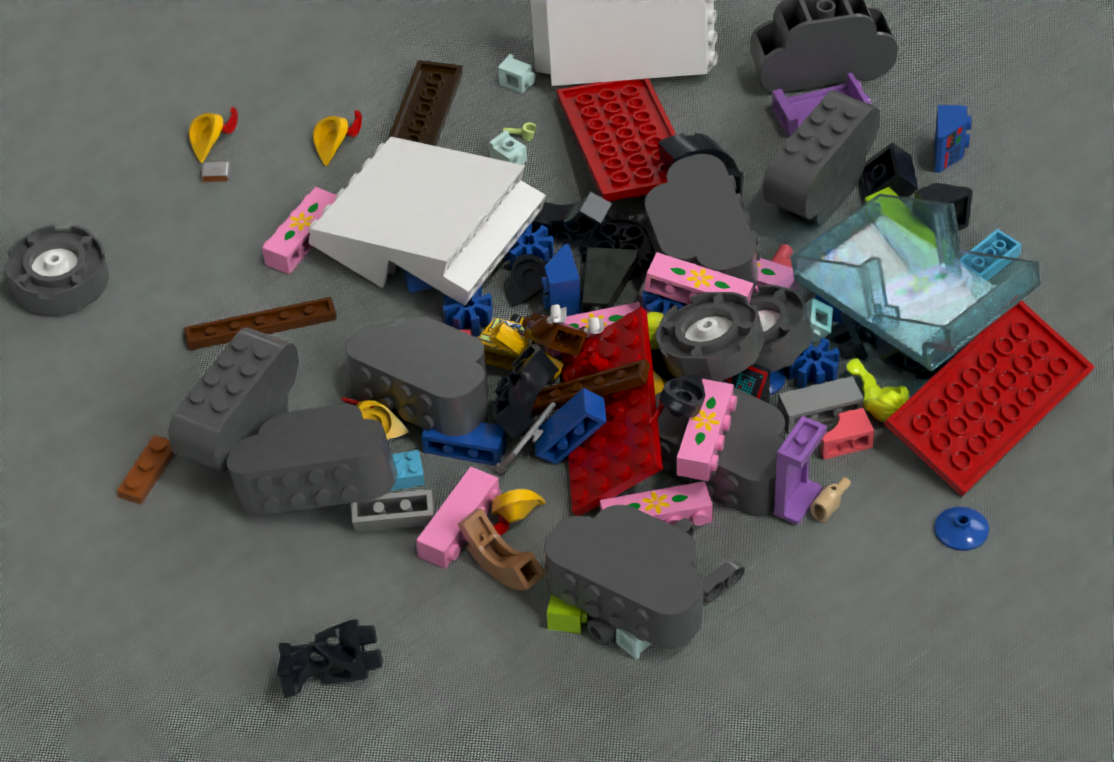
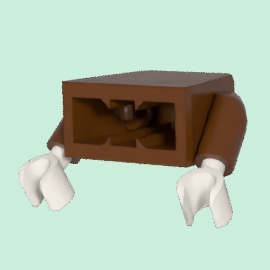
(556, 334)

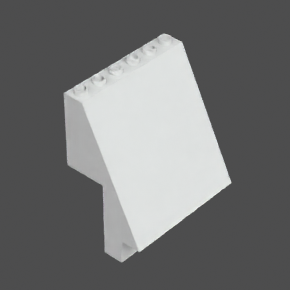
(622, 39)
(430, 213)

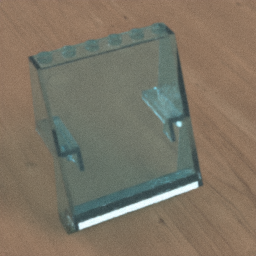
(907, 279)

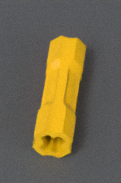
(511, 341)

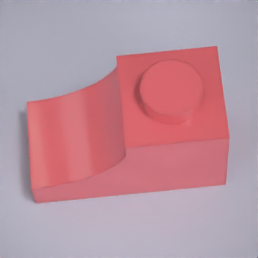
(849, 436)

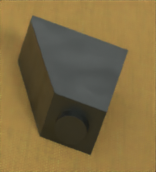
(606, 276)

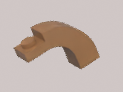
(496, 557)

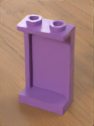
(795, 109)
(792, 487)

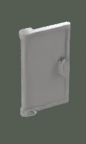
(533, 433)

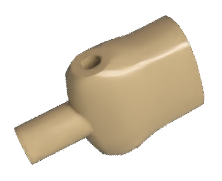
(829, 500)

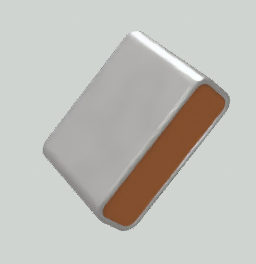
(215, 172)

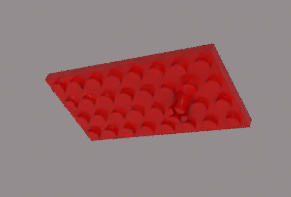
(619, 134)
(989, 397)
(625, 446)

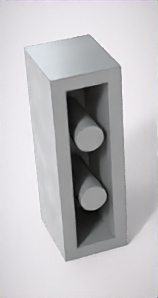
(820, 402)
(394, 511)

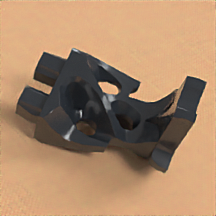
(350, 653)

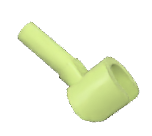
(527, 132)

